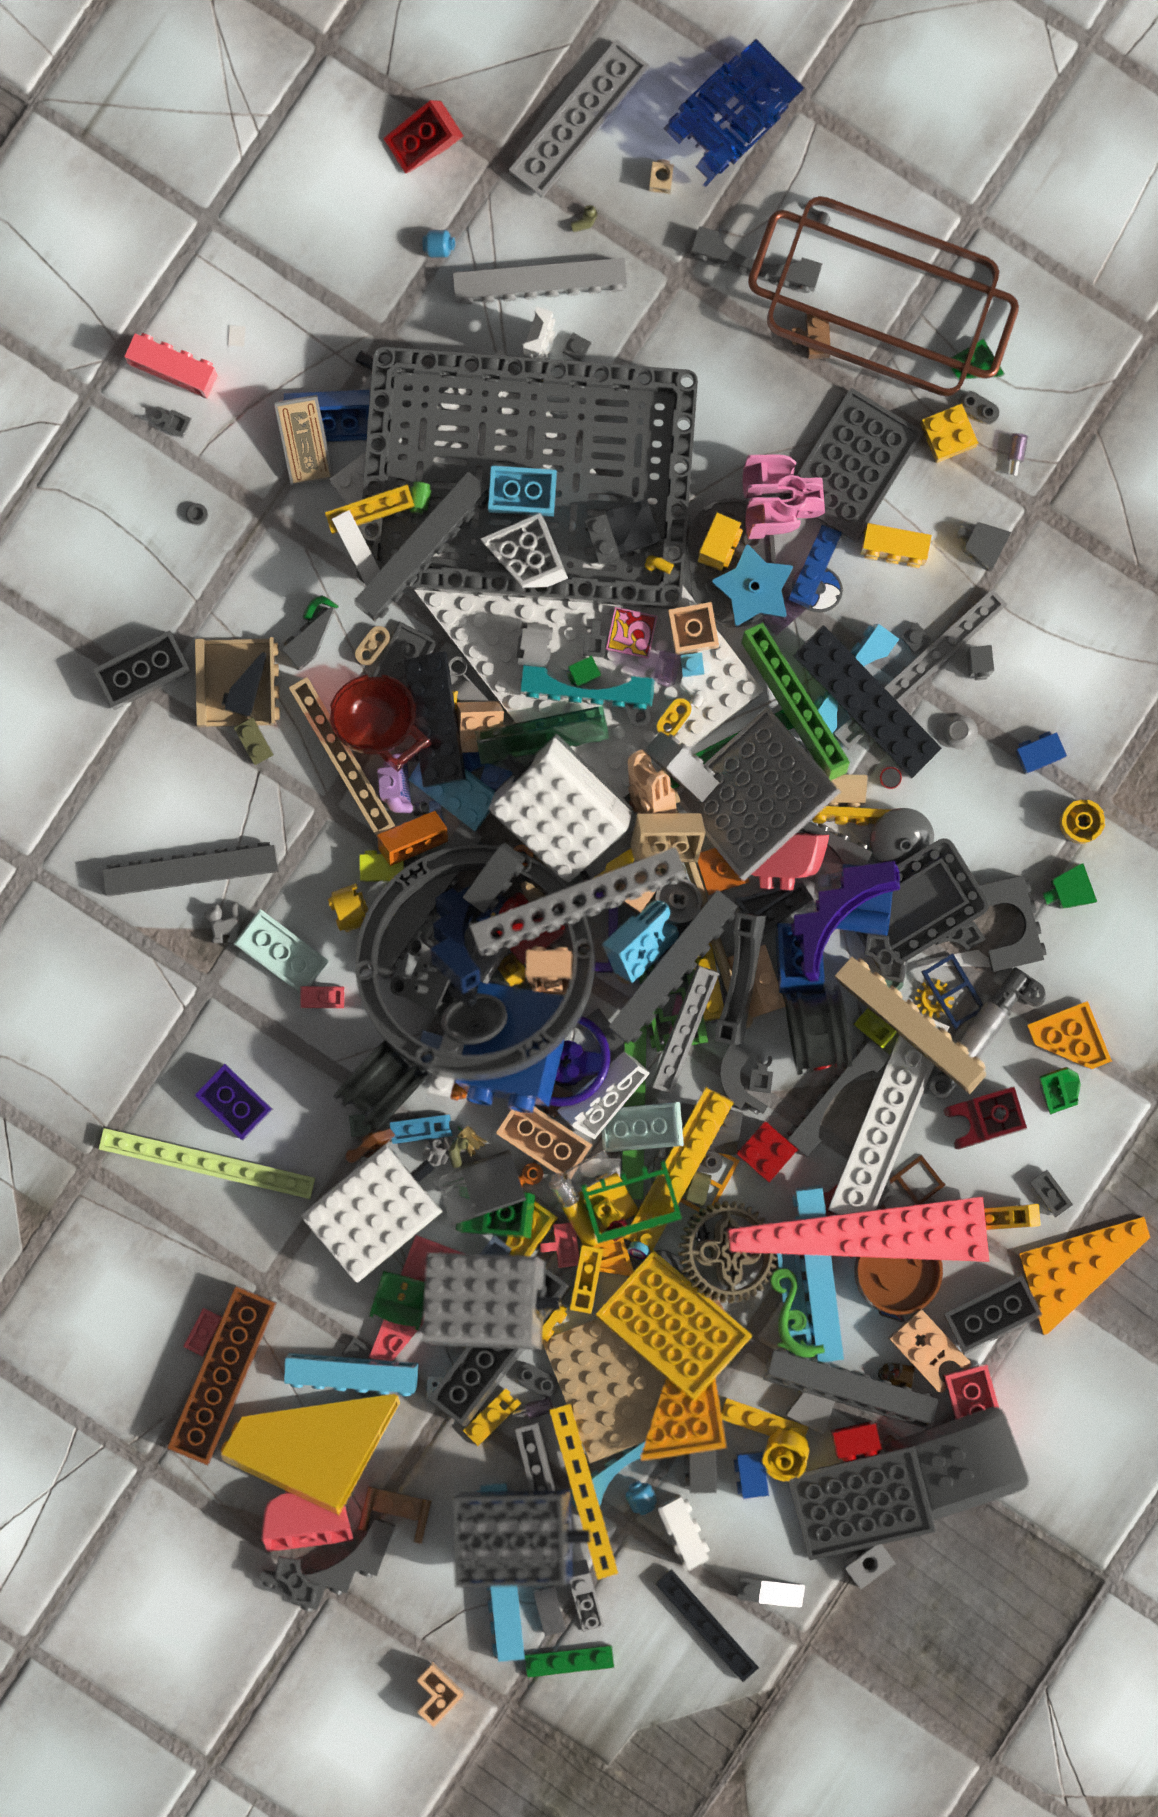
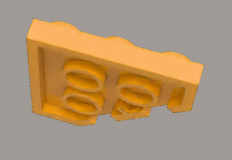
(1072, 1036)

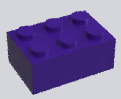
(234, 1102)

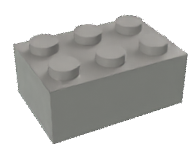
(681, 766)

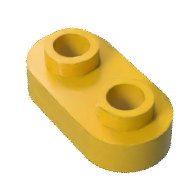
(673, 718)
(556, 1316)

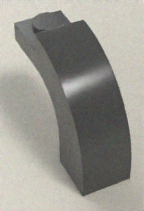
(731, 1083)

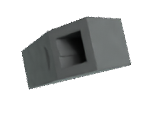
(306, 645)

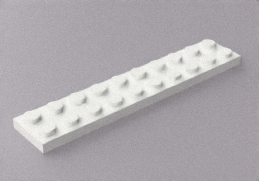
(883, 1129)

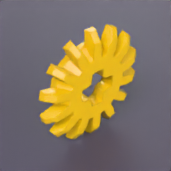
(926, 1003)

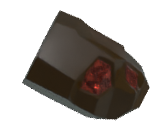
(897, 1374)

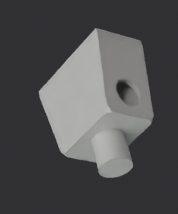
(811, 1411)

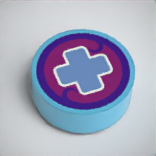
(638, 1250)

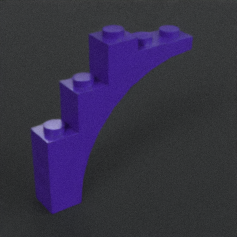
(858, 886)

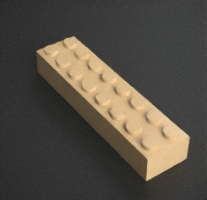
(911, 1025)

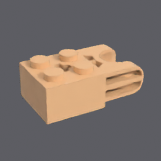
(649, 790)
(931, 1354)

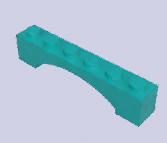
(635, 692)

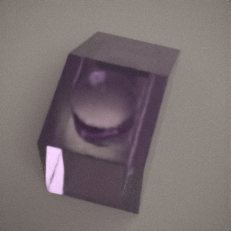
(667, 668)

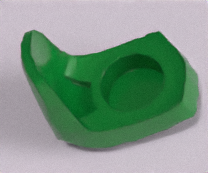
(314, 603)

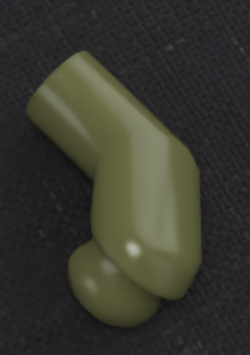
(586, 221)

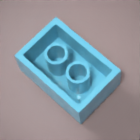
(522, 491)

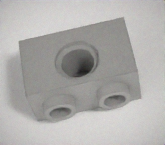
(864, 1576)

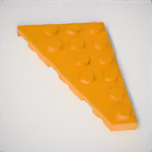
(1071, 1269)
(684, 1424)

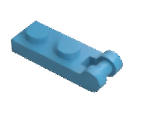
(420, 1129)

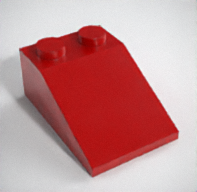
(423, 136)

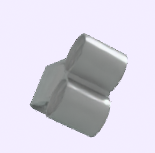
(460, 682)

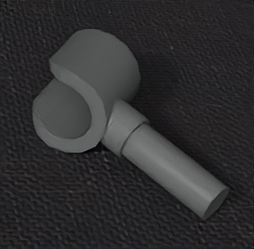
(823, 217)

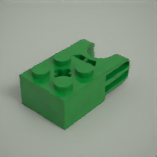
(497, 1224)

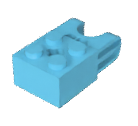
(641, 941)

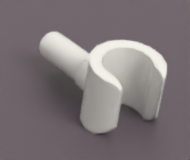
(696, 700)

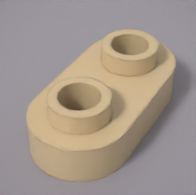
(371, 645)

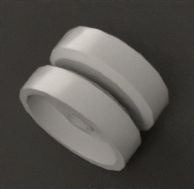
(683, 902)

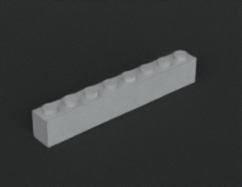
(540, 280)

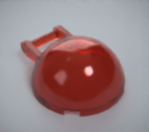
(376, 718)

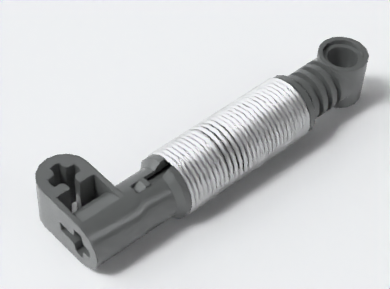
(990, 1020)

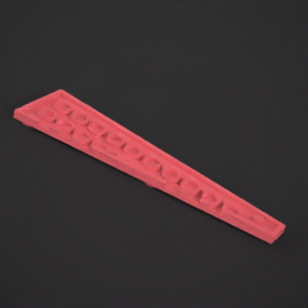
(911, 1232)

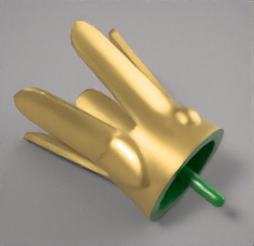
(473, 1139)

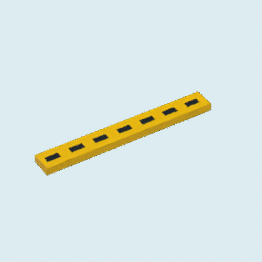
(583, 1491)

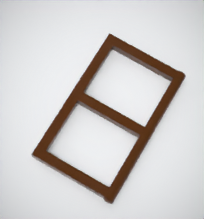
(907, 1189)

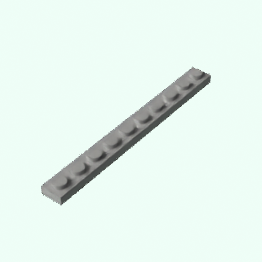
(931, 658)

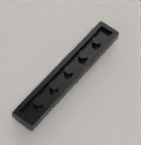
(707, 1625)

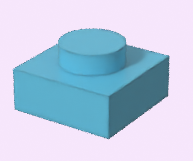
(692, 665)

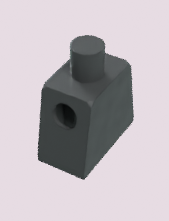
(984, 543)

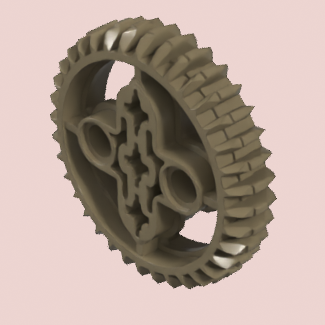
(727, 1261)

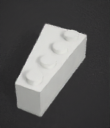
(595, 1113)

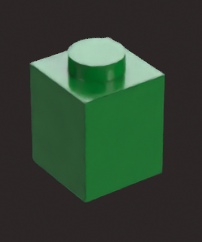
(583, 672)

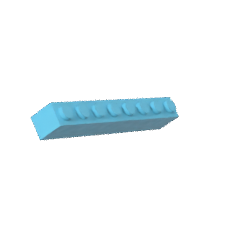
(819, 1282)
(505, 1611)

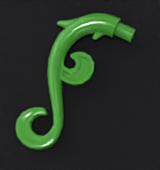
(797, 1316)

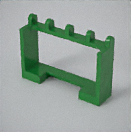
(633, 1228)

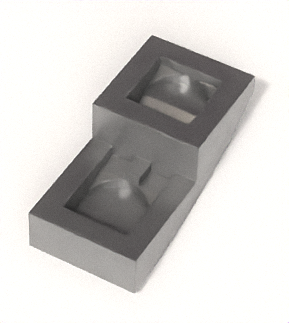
(549, 1610)

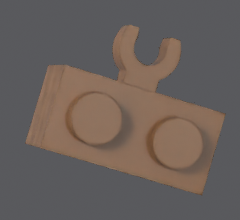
(818, 330)

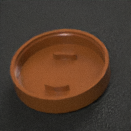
(898, 1284)

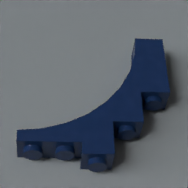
(450, 953)

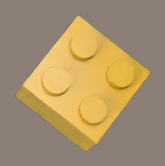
(949, 433)

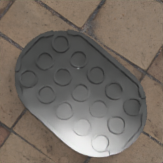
(703, 575)

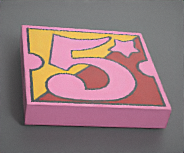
(631, 633)

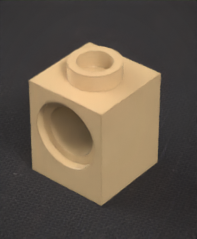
(657, 185)

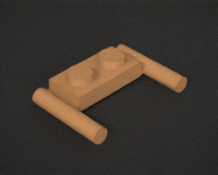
(396, 1505)

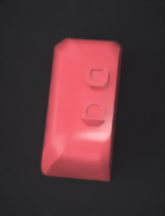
(795, 859)
(297, 1523)

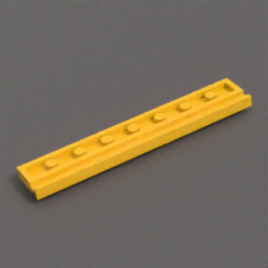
(682, 1163)

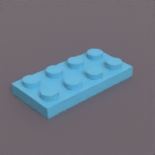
(464, 798)

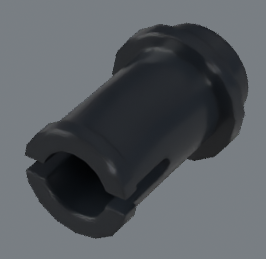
(366, 360)
(702, 1233)

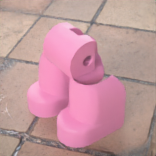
(772, 515)

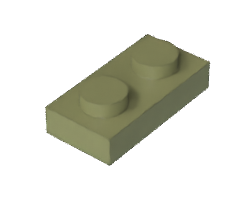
(253, 741)

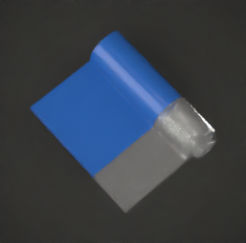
(869, 917)

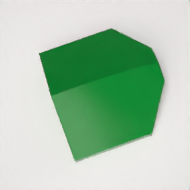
(1060, 1089)

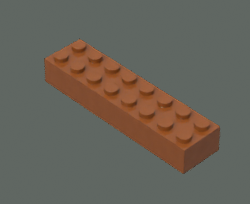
(222, 1375)

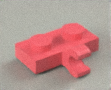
(564, 1245)

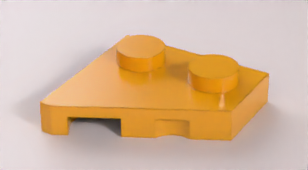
(615, 1258)

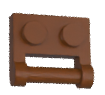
(370, 1145)

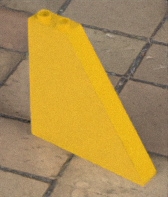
(313, 1448)

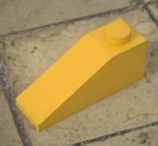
(1012, 1216)
(586, 1279)

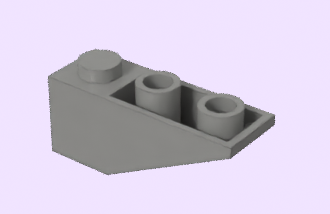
(585, 1597)

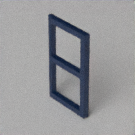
(966, 982)

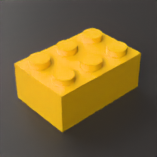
(720, 539)
(895, 545)

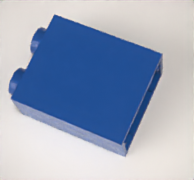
(526, 1015)

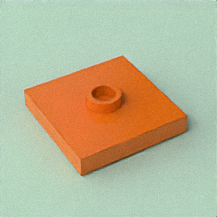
(717, 872)

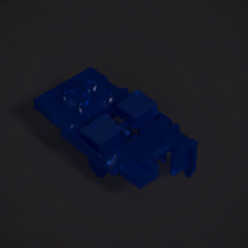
(758, 85)

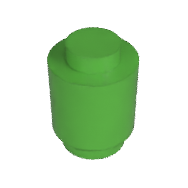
(421, 497)

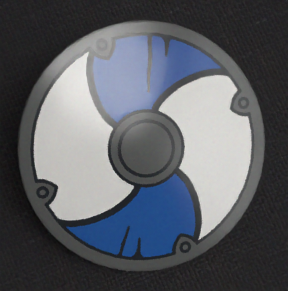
(827, 594)

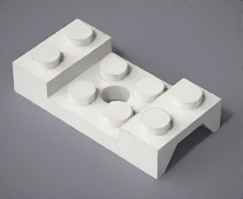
(540, 334)

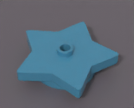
(750, 602)

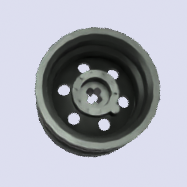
(380, 1085)

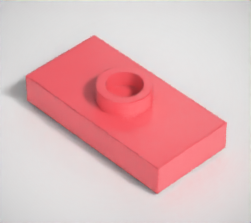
(321, 997)
(202, 1332)

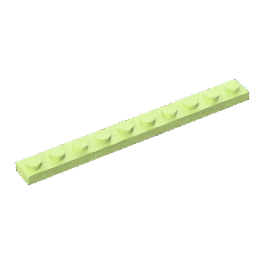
(207, 1163)

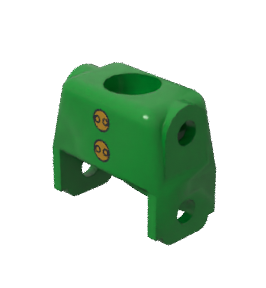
(399, 1300)

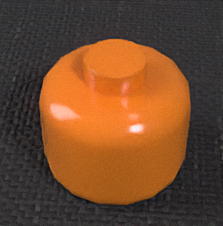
(457, 1092)

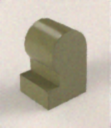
(699, 1188)

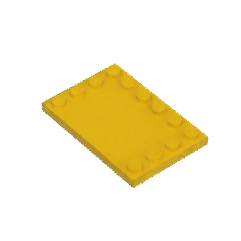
(673, 1325)

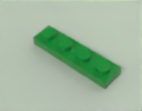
(569, 1661)

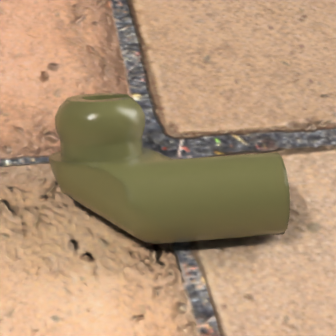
(454, 1151)

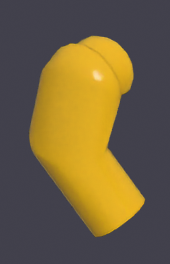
(653, 562)

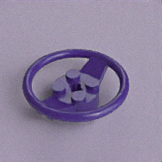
(582, 1064)

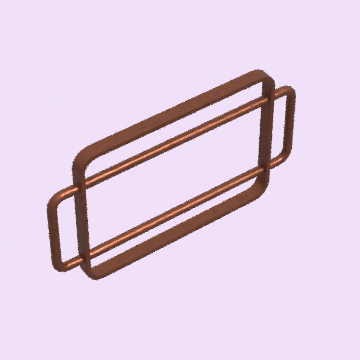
(990, 290)

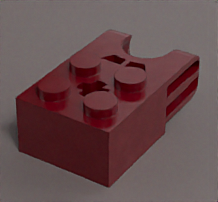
(981, 1113)

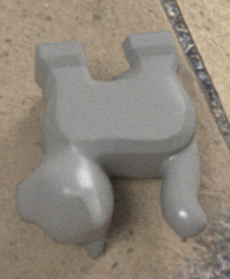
(223, 926)

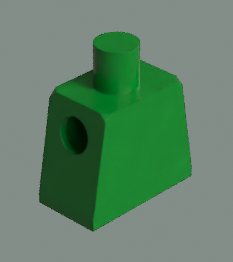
(1071, 889)

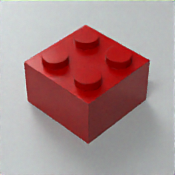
(766, 1151)
(856, 1440)

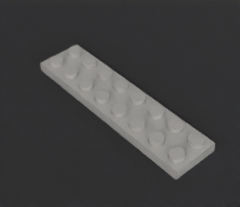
(579, 118)

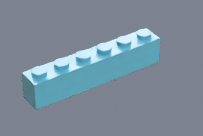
(351, 1373)

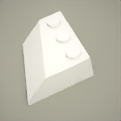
(528, 552)
(684, 1532)

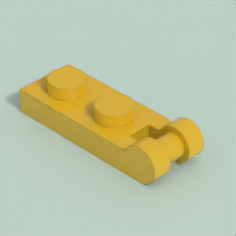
(491, 1417)

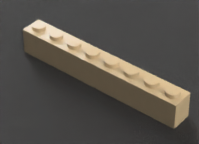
(342, 757)

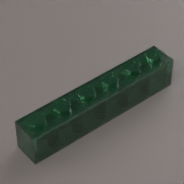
(529, 736)

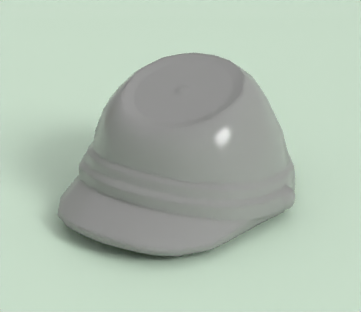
(957, 732)

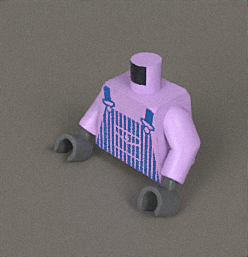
(395, 788)

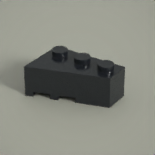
(776, 903)

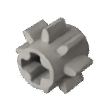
(436, 1152)

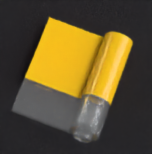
(569, 1194)

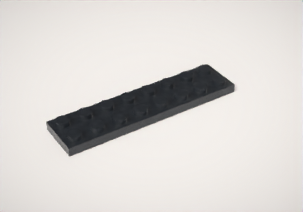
(867, 701)

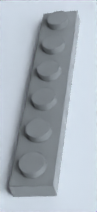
(684, 1029)

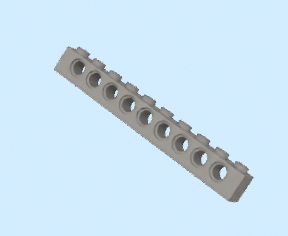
(586, 891)

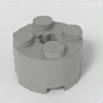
(533, 644)

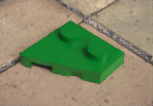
(981, 358)

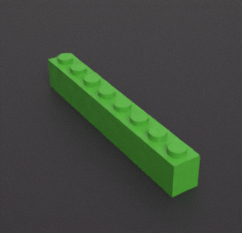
(795, 701)

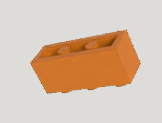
(412, 838)

